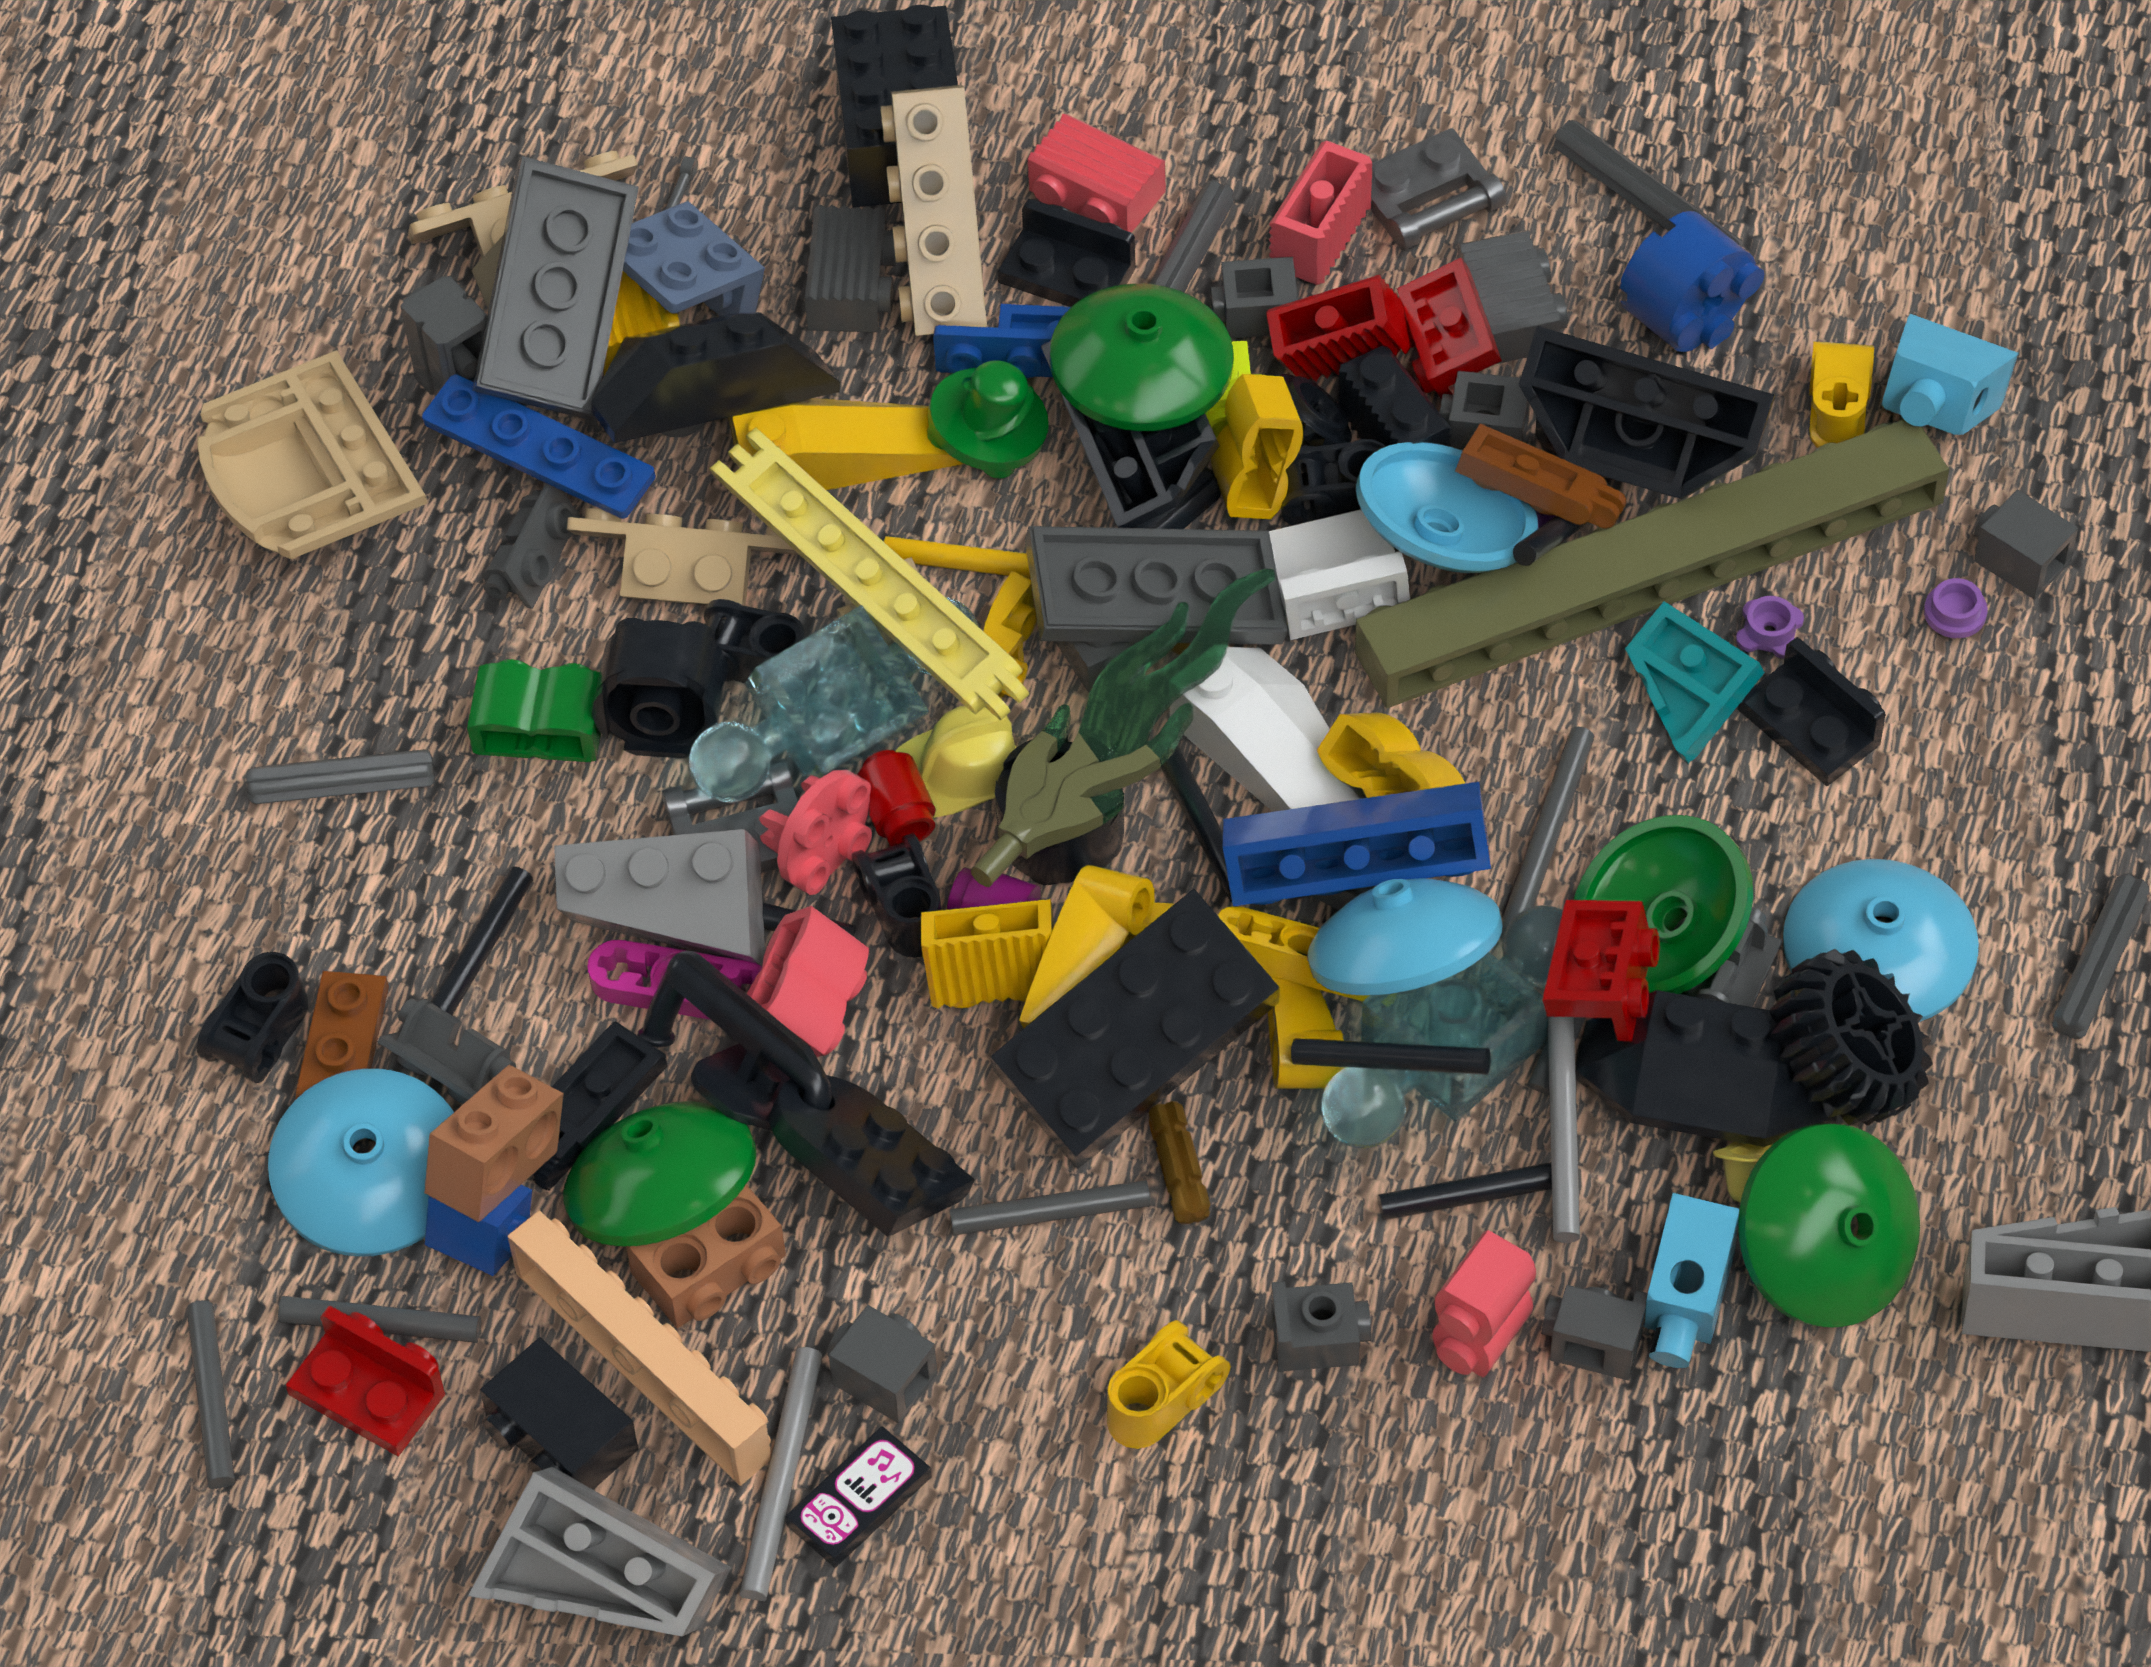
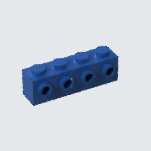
(1355, 844)

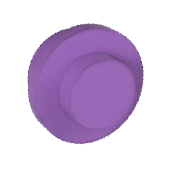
(1956, 608)

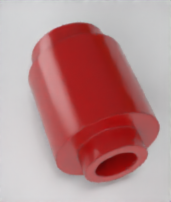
(897, 796)

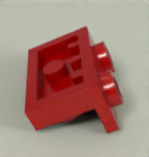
(1447, 327)
(1602, 963)
(368, 1381)

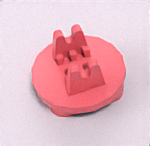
(820, 829)

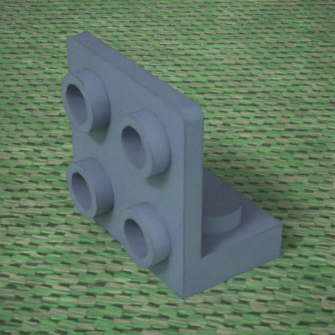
(691, 261)

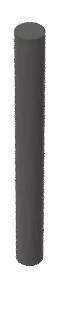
(1549, 823)

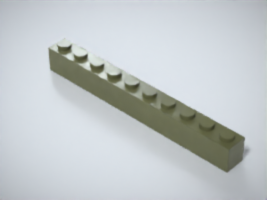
(1650, 560)

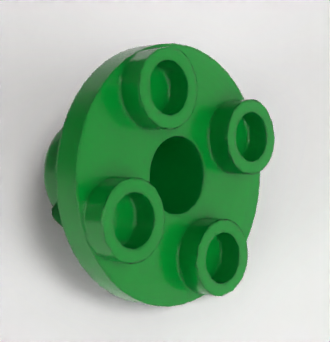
(988, 418)

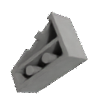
(669, 890)
(2062, 1281)
(598, 1561)

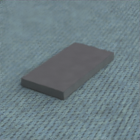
(555, 288)
(1130, 580)

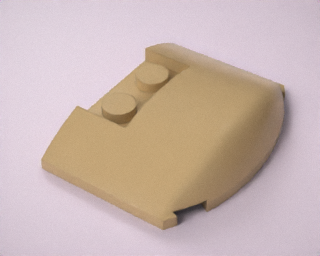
(303, 459)

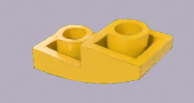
(1012, 619)

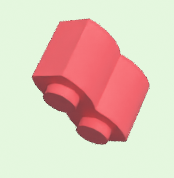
(810, 977)
(1483, 1305)

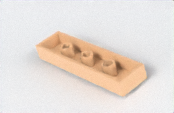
(641, 1346)

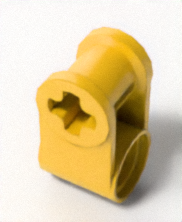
(1839, 391)
(1167, 1376)

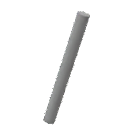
(1563, 1129)
(781, 1474)

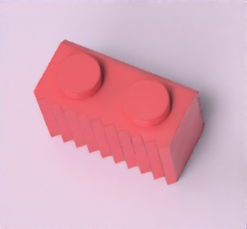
(1095, 174)
(1322, 211)

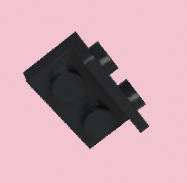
(1066, 255)
(1815, 713)

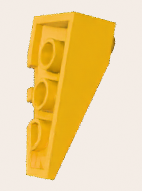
(846, 439)

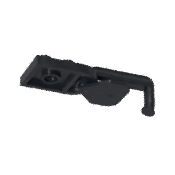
(819, 1119)

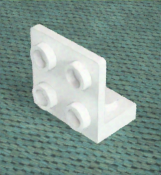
(1335, 573)

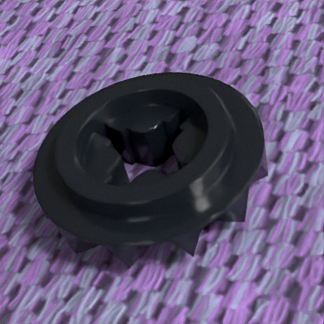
(1319, 413)

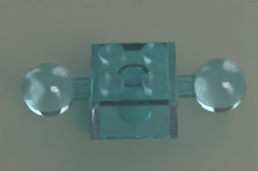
(822, 702)
(1478, 1007)

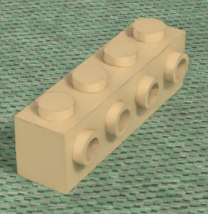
(937, 208)

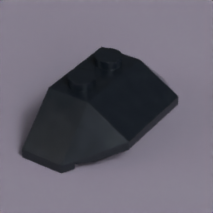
(706, 375)
(1640, 415)
(1143, 469)
(1698, 1071)

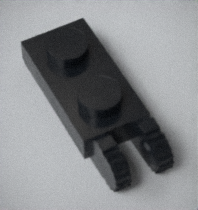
(599, 1093)

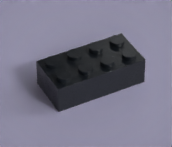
(872, 59)
(1135, 1028)

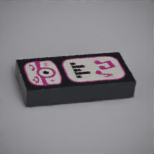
(858, 1496)

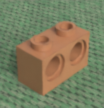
(493, 1143)
(718, 1263)

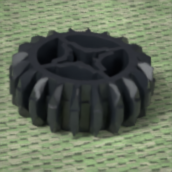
(1851, 1037)

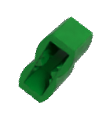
(534, 712)

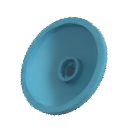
(1437, 513)
(1404, 937)
(1926, 946)
(351, 1198)

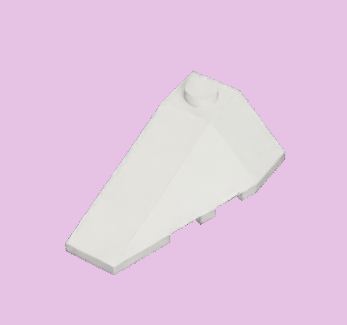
(1264, 732)

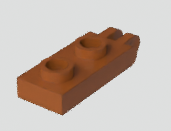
(1539, 479)
(343, 1026)

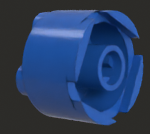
(1689, 283)

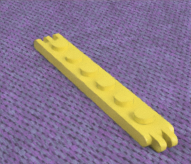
(872, 576)

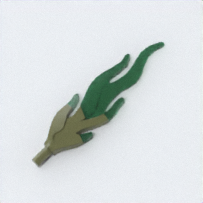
(1112, 748)

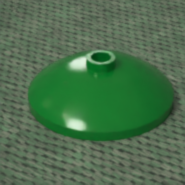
(1141, 357)
(1678, 872)
(658, 1174)
(1800, 1218)

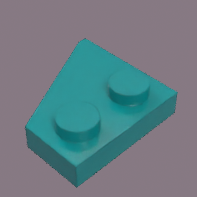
(1690, 677)

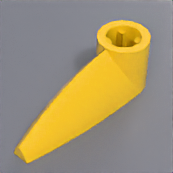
(1088, 931)
(1302, 1015)

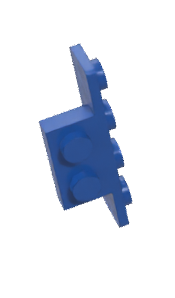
(1015, 341)
(539, 447)

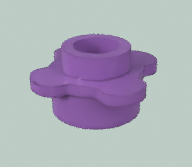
(1769, 612)

